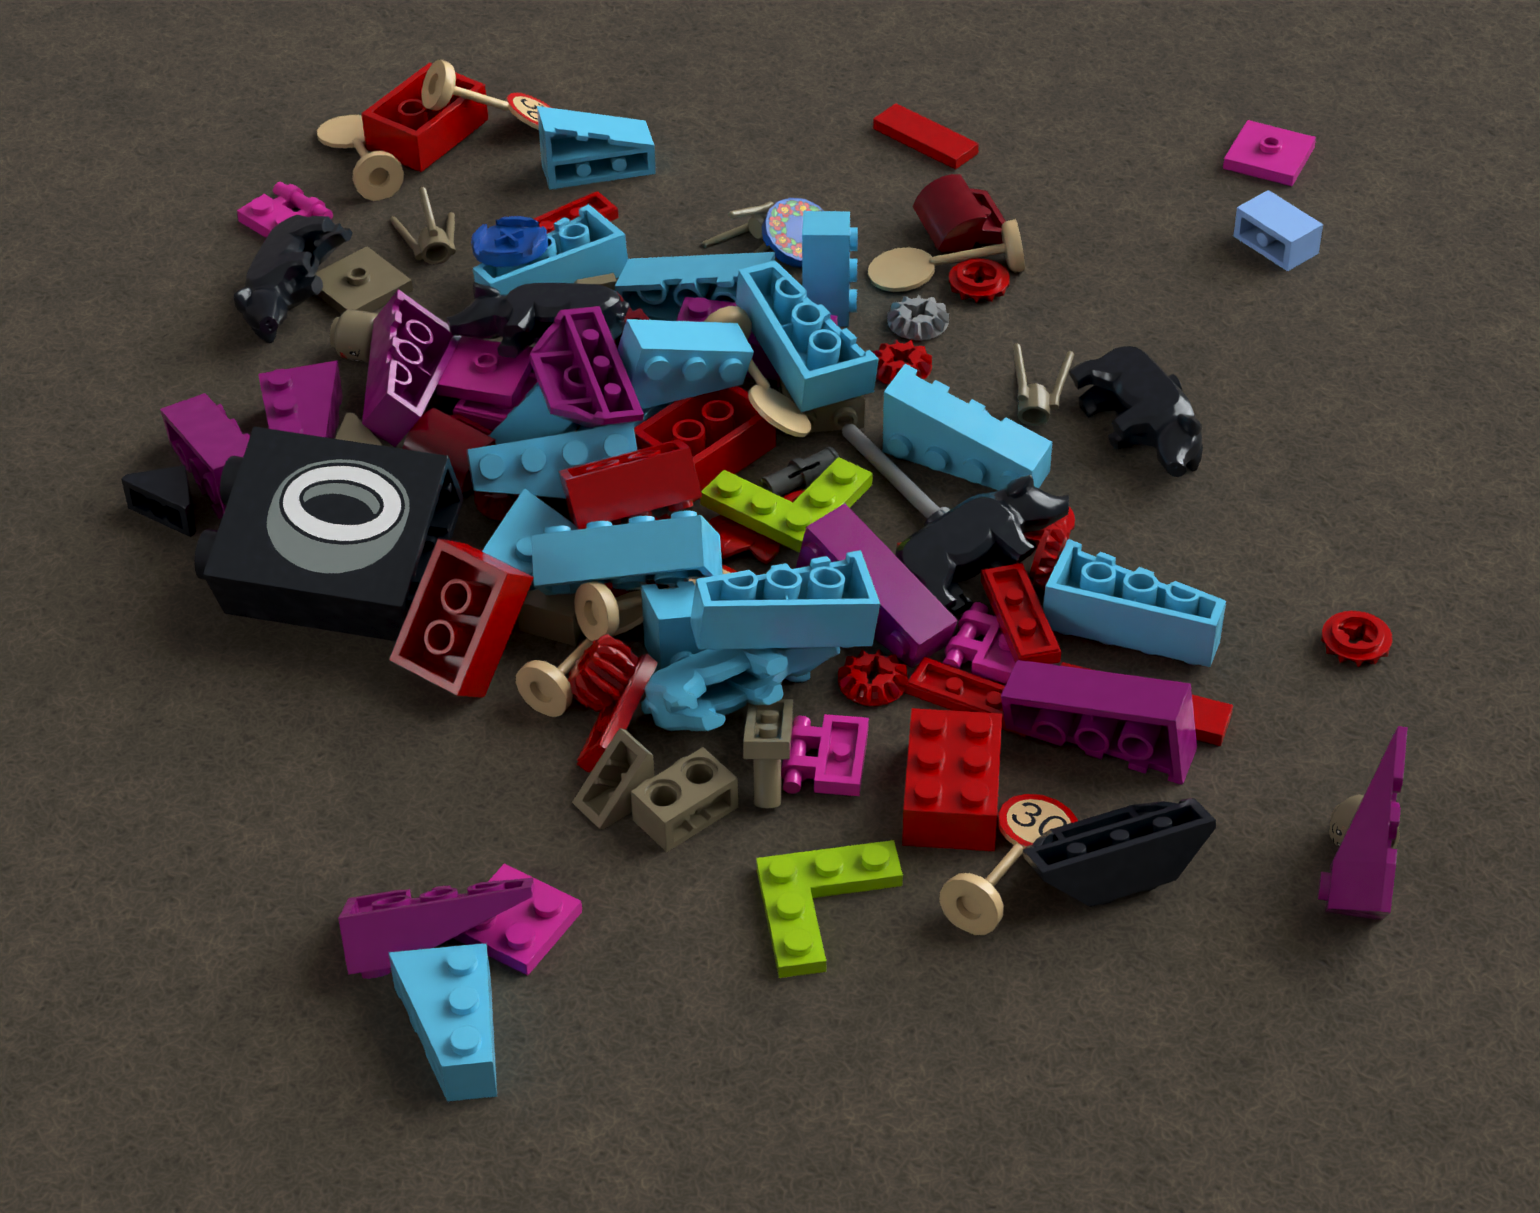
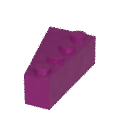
(205, 442)
(909, 615)
(1105, 713)

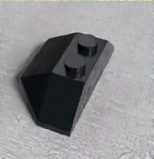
(1121, 850)

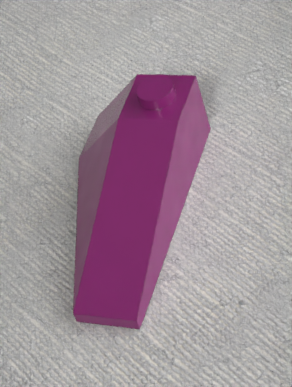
(1365, 864)
(397, 922)

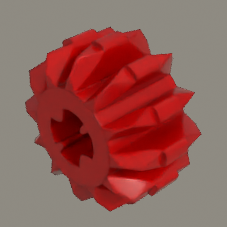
(602, 672)

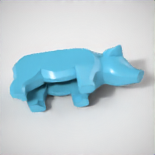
(714, 683)

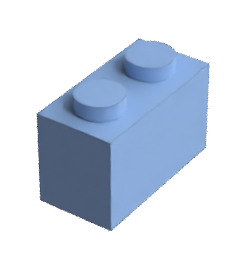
(1278, 230)

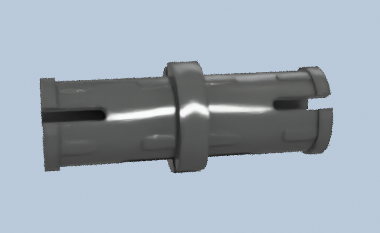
(810, 467)

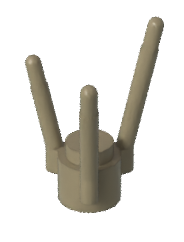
(754, 226)
(433, 242)
(1033, 399)

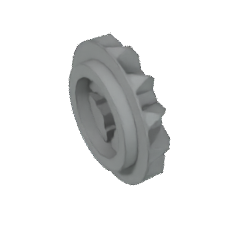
(920, 327)

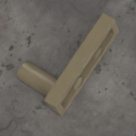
(767, 742)

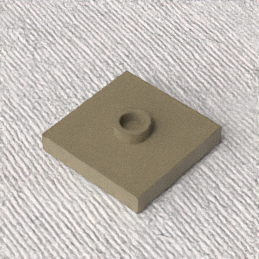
(361, 282)

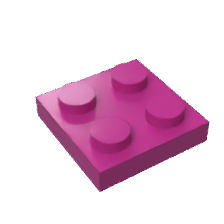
(527, 930)

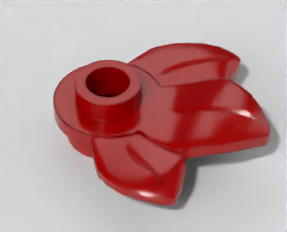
(739, 538)

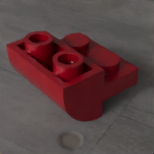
(958, 215)
(449, 436)

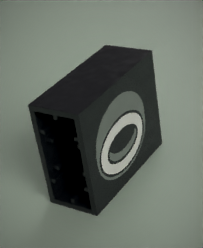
(327, 531)

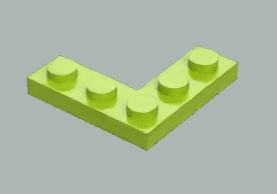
(777, 516)
(793, 881)

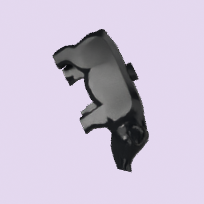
(287, 270)
(530, 310)
(1146, 404)
(978, 535)

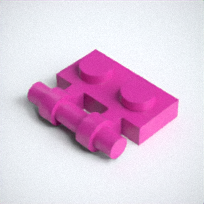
(265, 213)
(991, 656)
(839, 759)

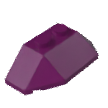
(583, 371)

